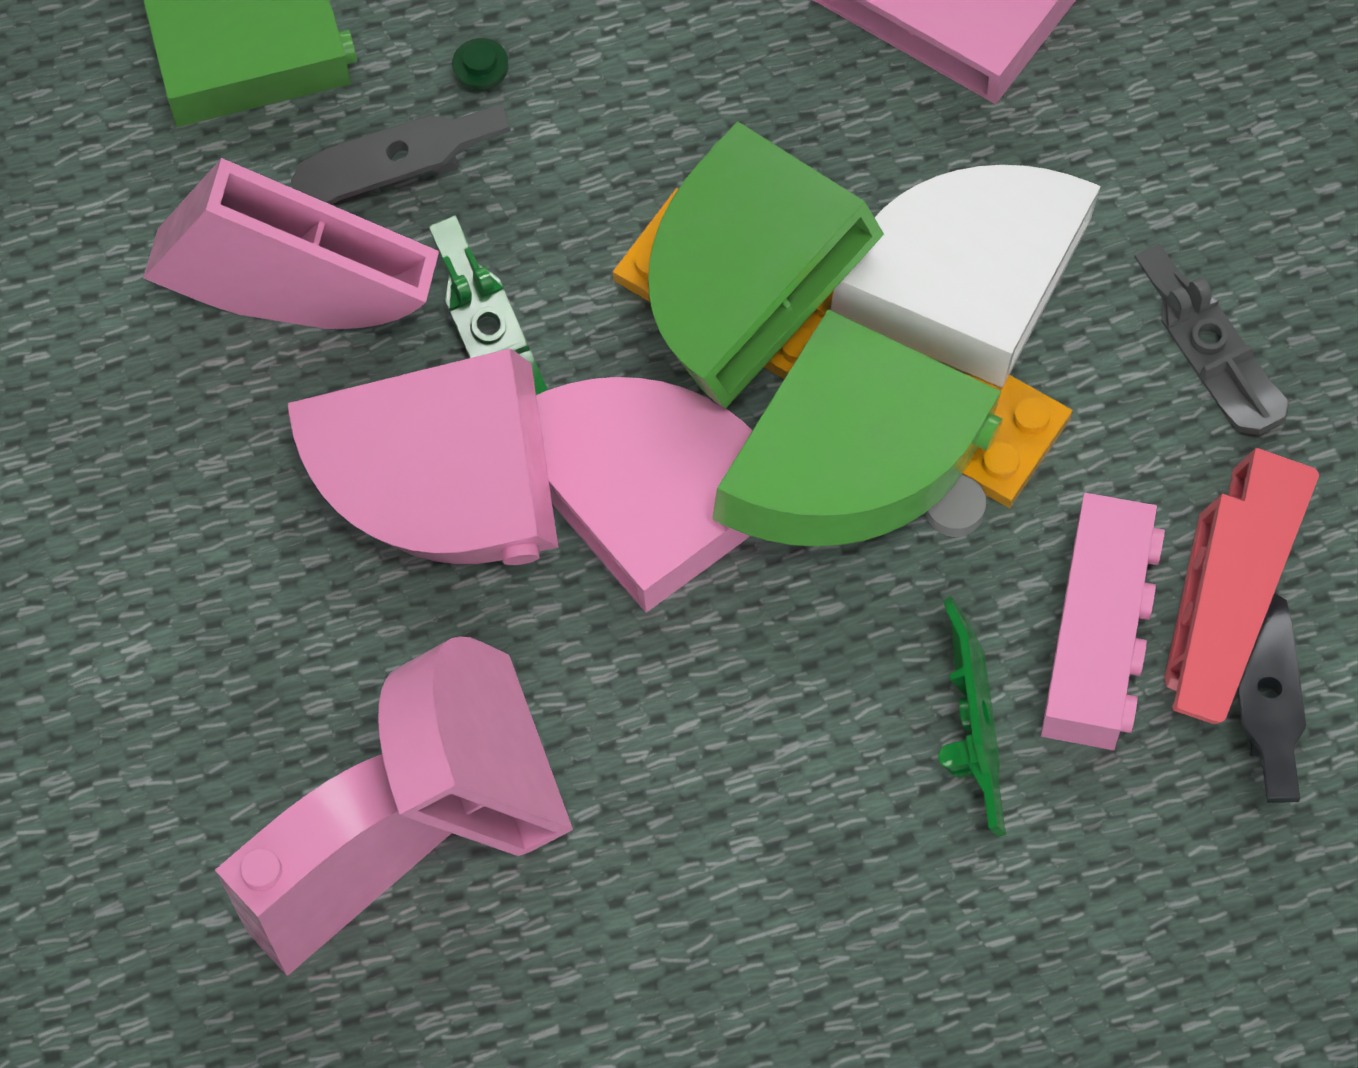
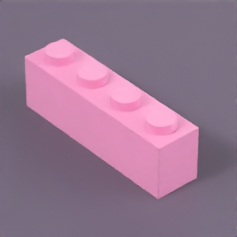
(1100, 622)

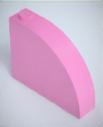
(965, 40)
(286, 255)
(436, 460)
(640, 477)
(468, 749)
(323, 863)

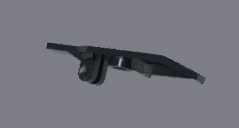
(1277, 722)

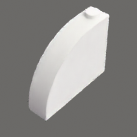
(969, 263)

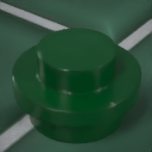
(480, 64)

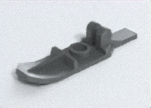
(368, 162)
(1224, 367)

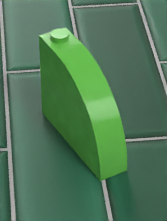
(245, 53)
(749, 258)
(855, 441)

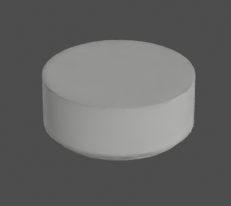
(959, 510)

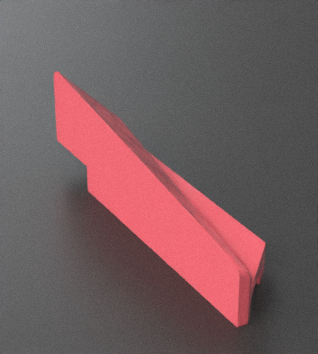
(1232, 579)

